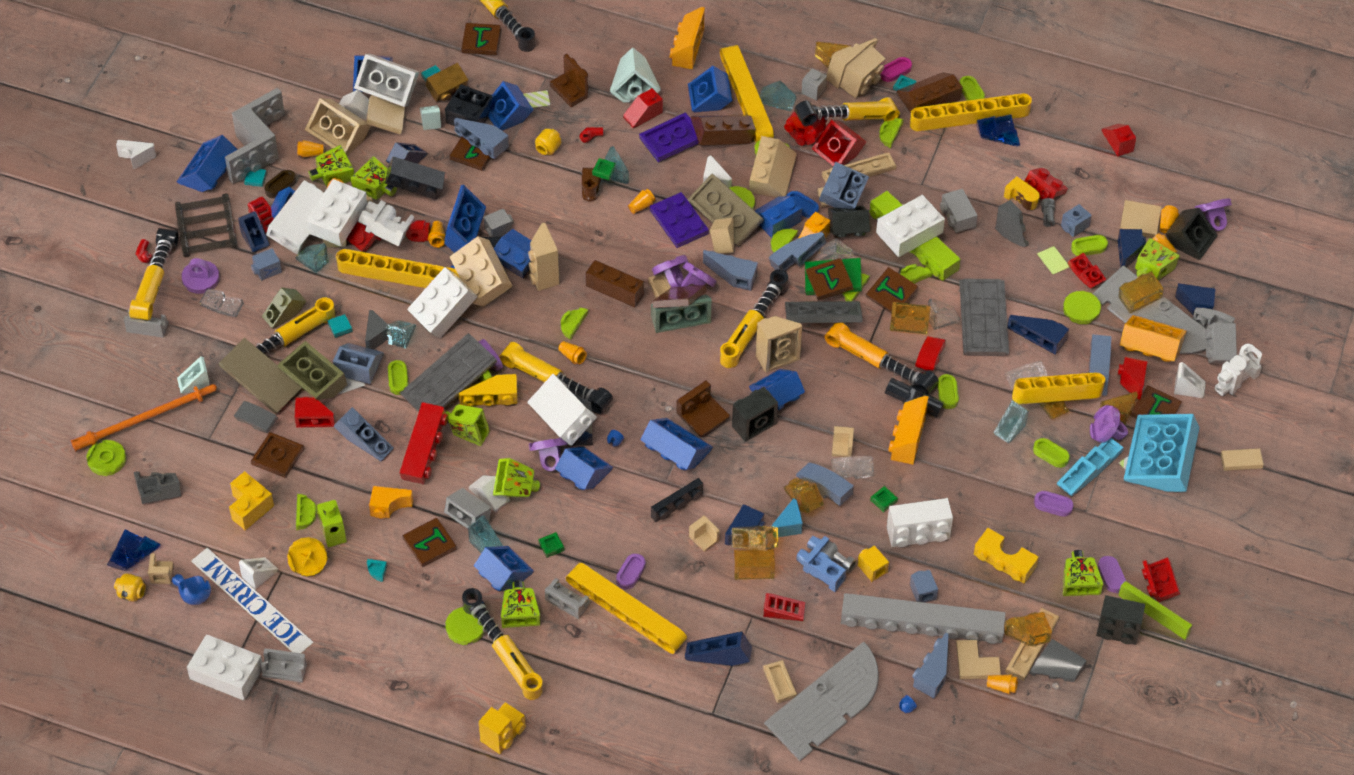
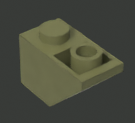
(283, 307)

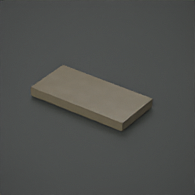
(720, 202)
(260, 376)

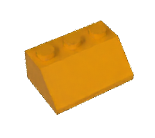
(688, 39)
(1152, 338)
(909, 430)

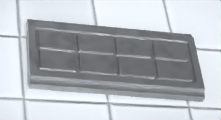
(984, 317)
(450, 374)

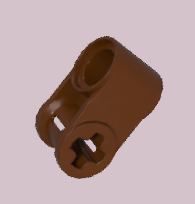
(590, 184)

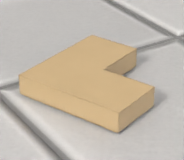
(970, 664)

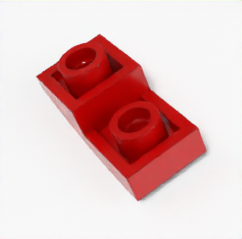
(1085, 271)
(929, 353)

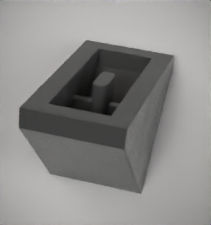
(376, 331)

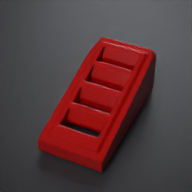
(261, 205)
(777, 600)

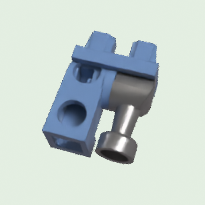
(820, 562)

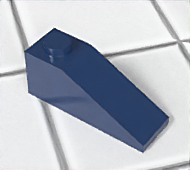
(1040, 331)
(722, 650)

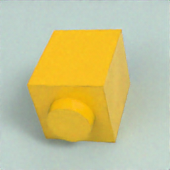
(873, 563)

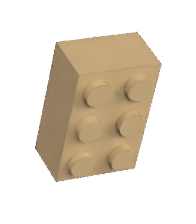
(481, 270)

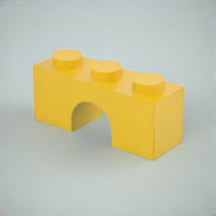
(1018, 565)

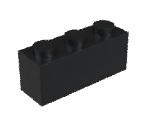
(415, 178)

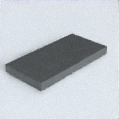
(823, 311)

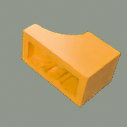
(816, 224)
(387, 500)

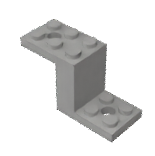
(258, 140)

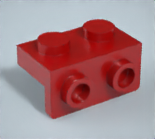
(1045, 183)
(361, 238)
(1161, 579)

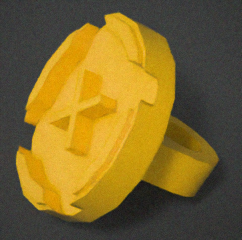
(307, 556)

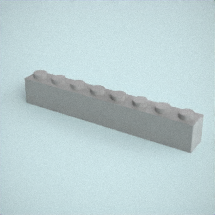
(923, 618)

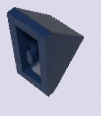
(253, 231)

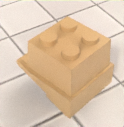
(856, 68)

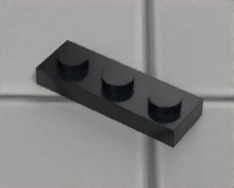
(677, 500)

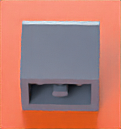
(843, 187)
(358, 362)

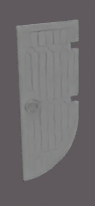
(1159, 311)
(821, 706)

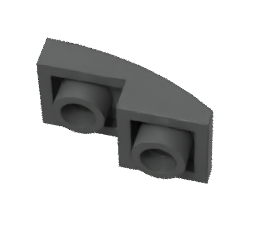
(256, 416)

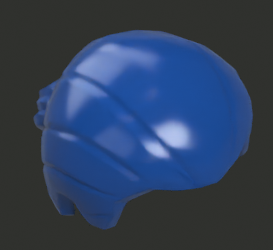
(192, 590)

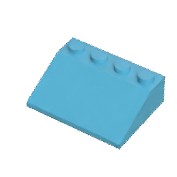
(1162, 451)

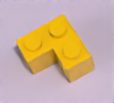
(251, 502)
(501, 727)

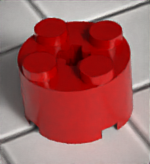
(804, 134)

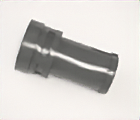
(1048, 208)

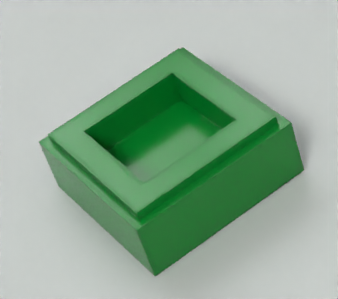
(604, 169)
(883, 499)
(551, 545)

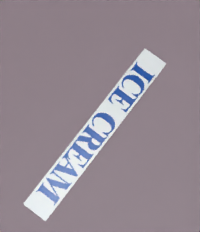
(252, 601)

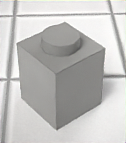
(814, 84)
(498, 223)

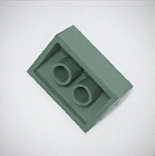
(682, 317)

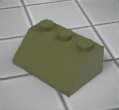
(313, 372)

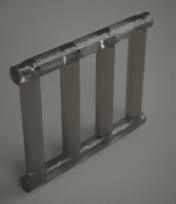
(227, 213)

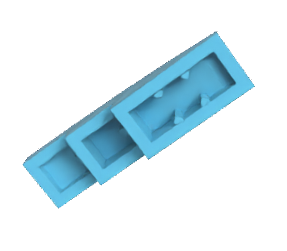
(1090, 466)

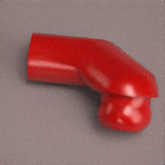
(589, 132)
(141, 252)

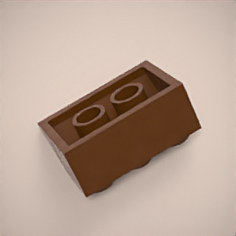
(934, 90)
(723, 129)

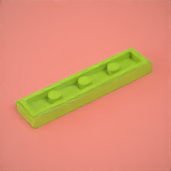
(1156, 610)

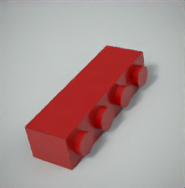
(423, 443)

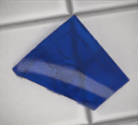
(998, 130)
(131, 550)

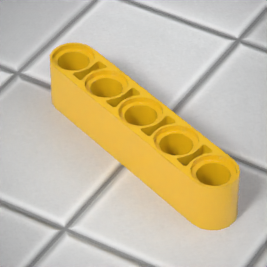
(1058, 388)

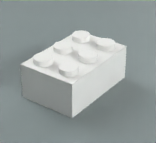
(386, 80)
(336, 212)
(910, 225)
(442, 302)
(919, 522)
(225, 667)

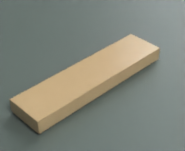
(870, 166)
(1026, 655)

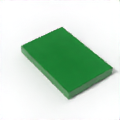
(852, 266)

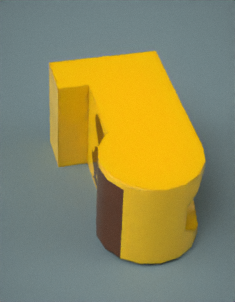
(1022, 193)

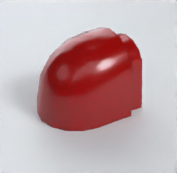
(418, 231)

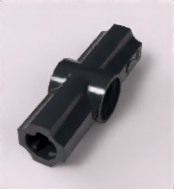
(907, 393)

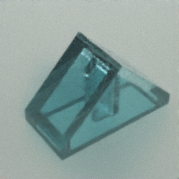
(778, 96)
(620, 173)
(314, 257)
(400, 333)
(1012, 422)
(482, 535)

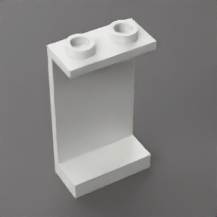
(290, 224)
(561, 409)

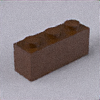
(614, 283)

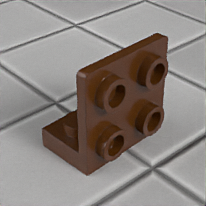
(573, 84)
(701, 410)

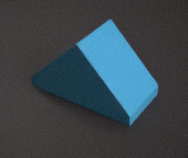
(789, 521)

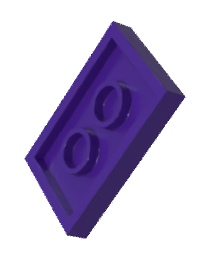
(670, 137)
(679, 220)

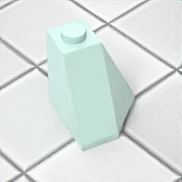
(633, 77)

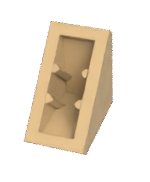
(723, 235)

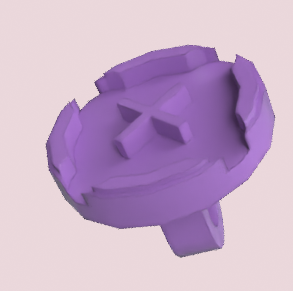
(1216, 209)
(671, 270)
(200, 276)
(696, 276)
(1107, 425)
(546, 449)

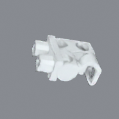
(383, 222)
(1238, 370)

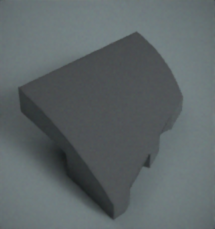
(1010, 223)
(157, 486)
(1059, 662)

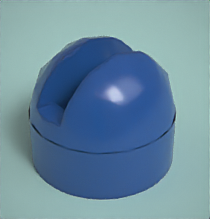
(615, 438)
(907, 704)

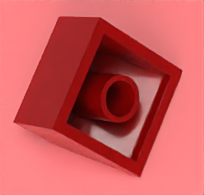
(838, 143)

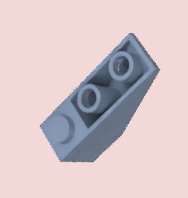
(485, 137)
(735, 271)
(363, 435)
(932, 674)

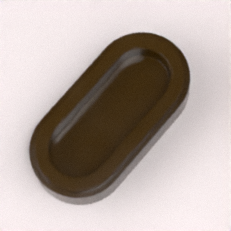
(282, 180)

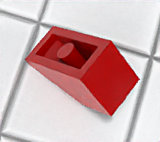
(644, 108)
(1120, 138)
(1133, 375)
(312, 413)

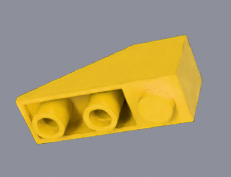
(493, 391)

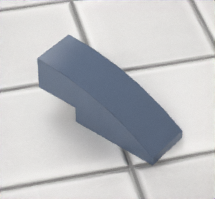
(797, 251)
(1100, 357)
(828, 482)

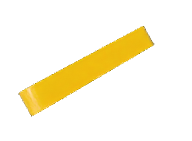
(746, 91)
(969, 111)
(387, 268)
(626, 608)

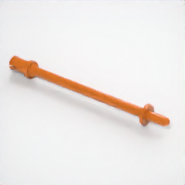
(91, 438)

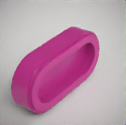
(894, 69)

